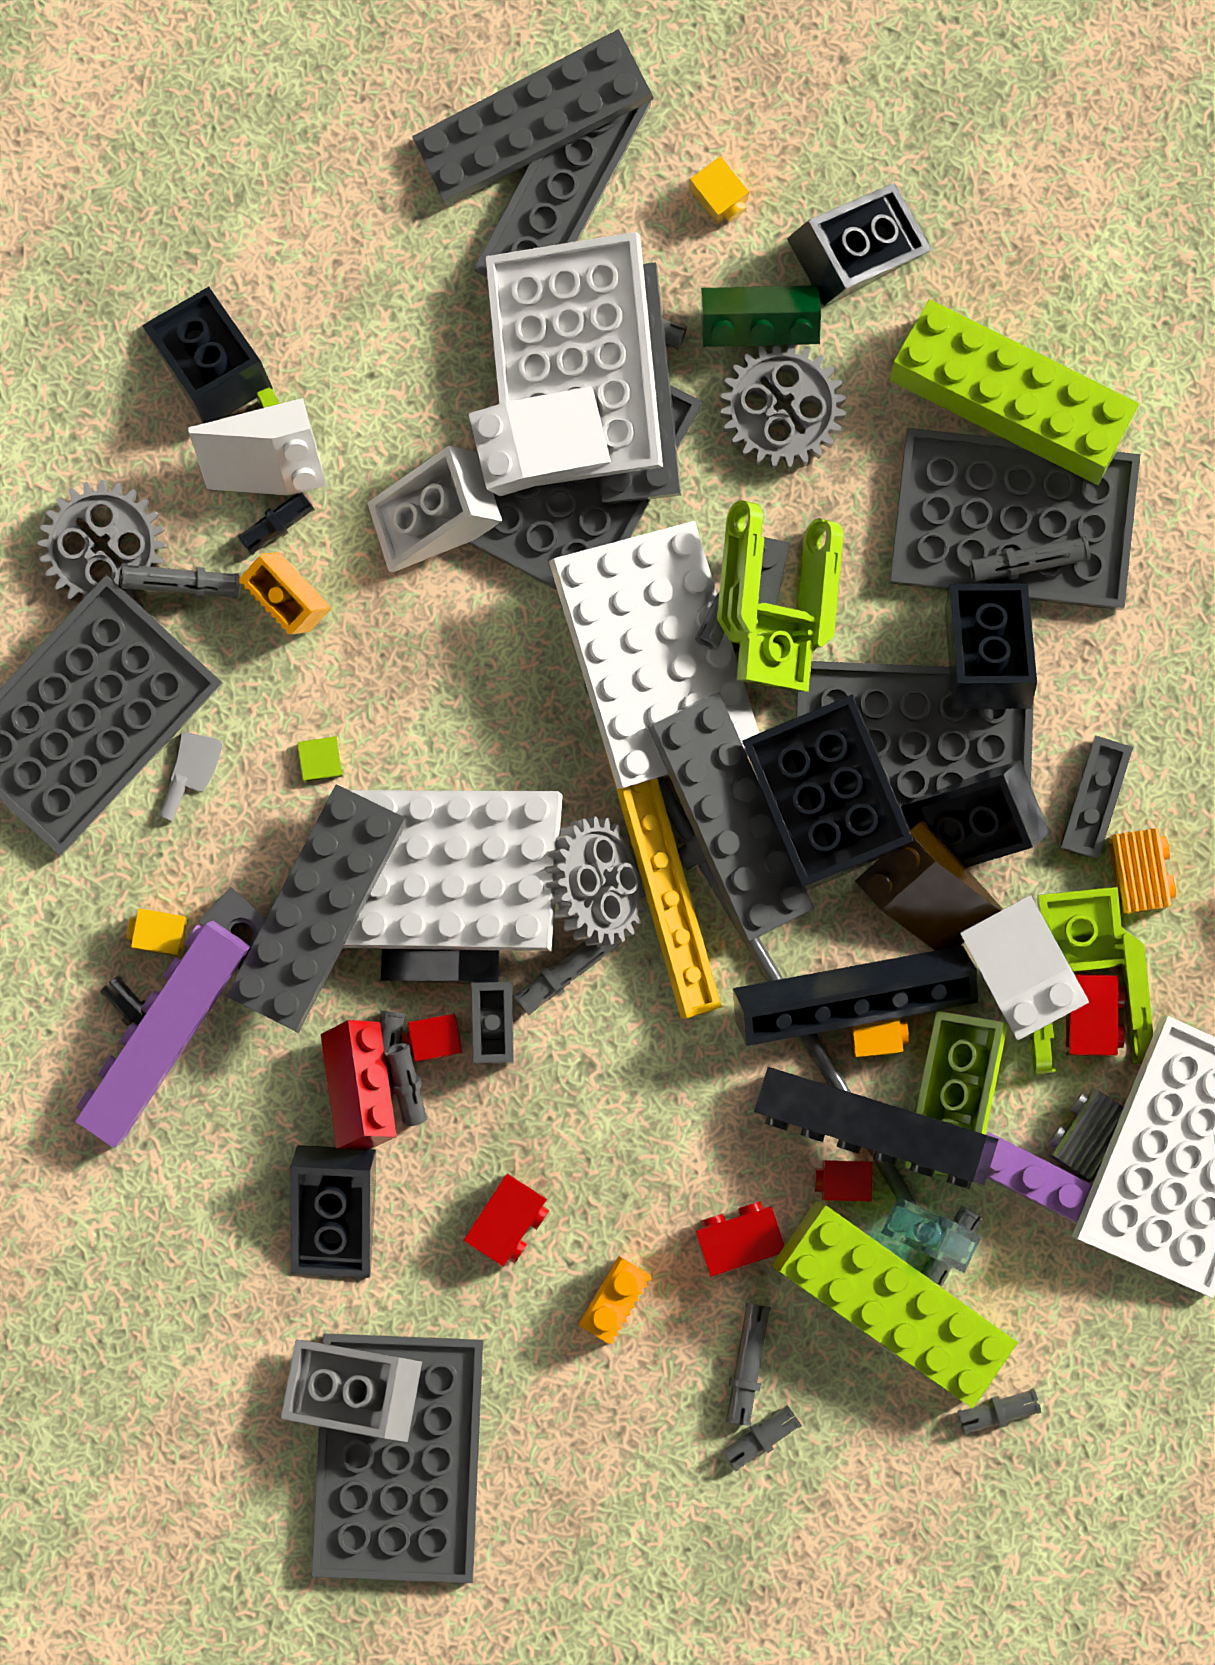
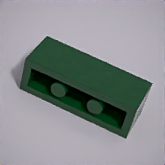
(760, 316)

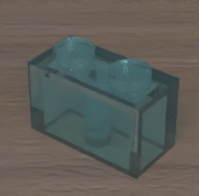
(931, 1234)

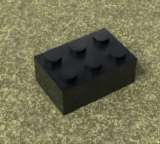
(990, 646)

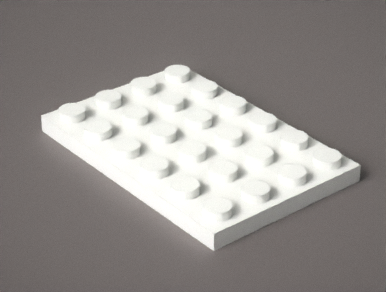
(575, 322)
(634, 634)
(464, 872)
(1159, 1170)

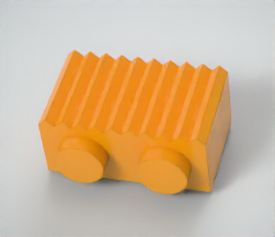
(284, 593)
(1141, 871)
(614, 1300)

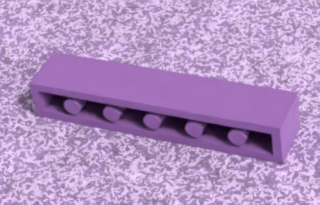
(162, 1034)

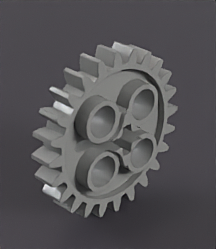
(811, 386)
(127, 519)
(596, 882)

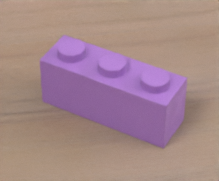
(1038, 1180)

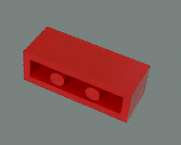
(358, 1085)

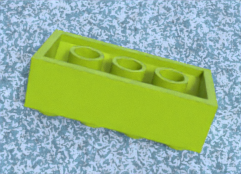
(961, 1071)

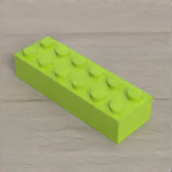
(1013, 391)
(894, 1304)

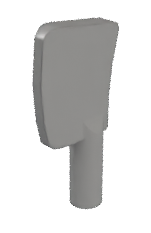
(193, 769)

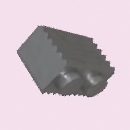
(1087, 1135)

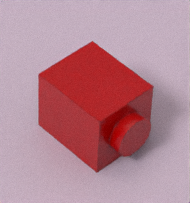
(433, 1038)
(844, 1180)

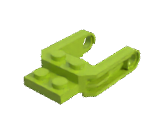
(773, 638)
(1092, 938)

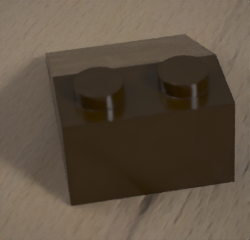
(928, 890)

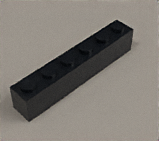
(855, 995)
(875, 1126)

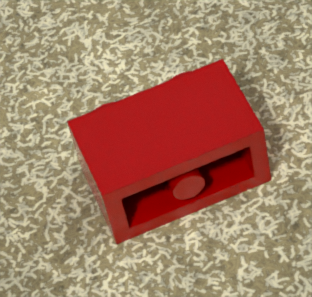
(1095, 1026)
(506, 1221)
(740, 1239)

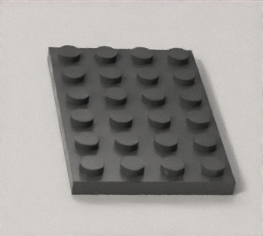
(988, 495)
(568, 515)
(93, 712)
(916, 729)
(399, 1504)

